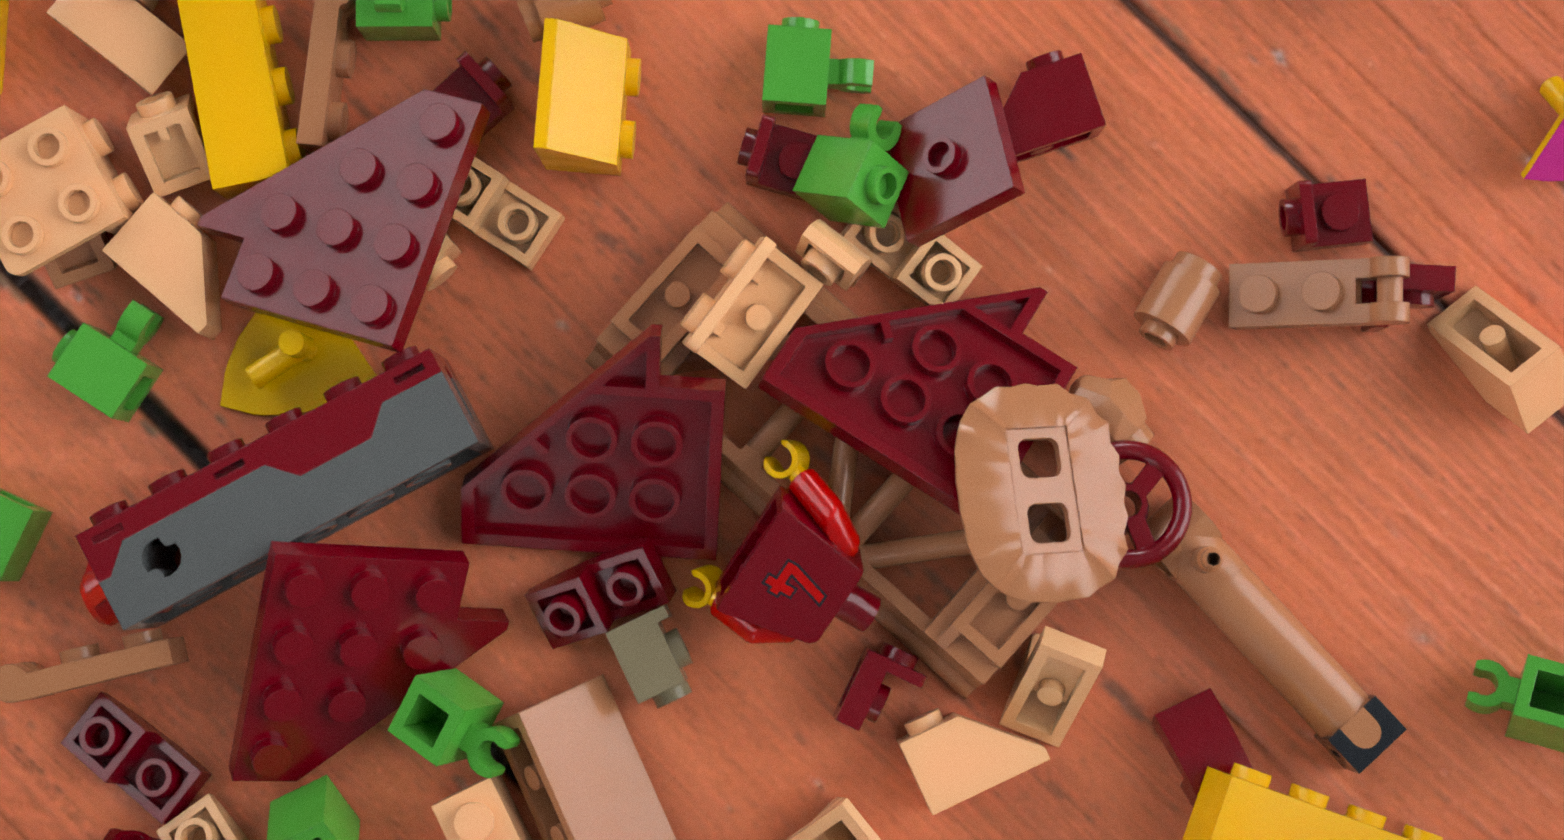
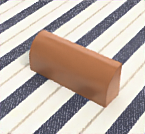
(584, 769)

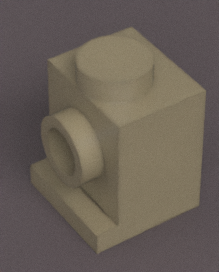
(652, 657)

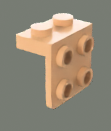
(58, 190)
(750, 311)

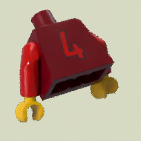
(792, 566)

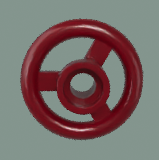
(1158, 465)

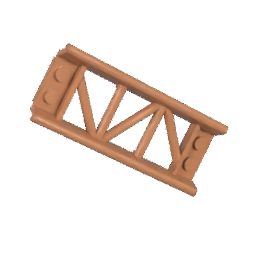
(978, 623)

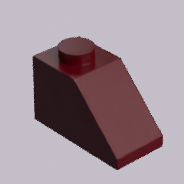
(1052, 106)

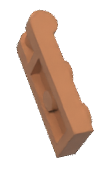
(327, 63)
(1317, 293)
(88, 667)

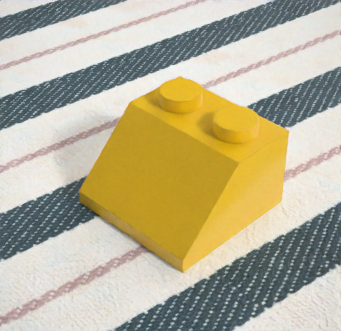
(585, 99)

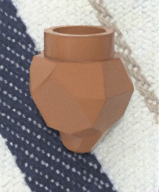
(1118, 405)

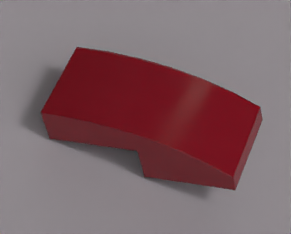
(599, 590)
(1199, 738)
(136, 757)

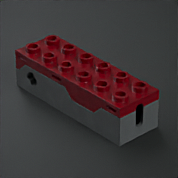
(287, 486)

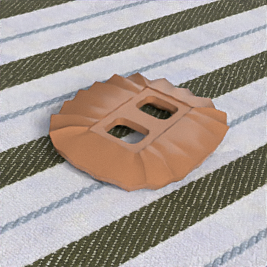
(997, 493)

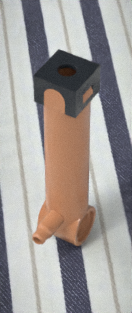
(1345, 717)

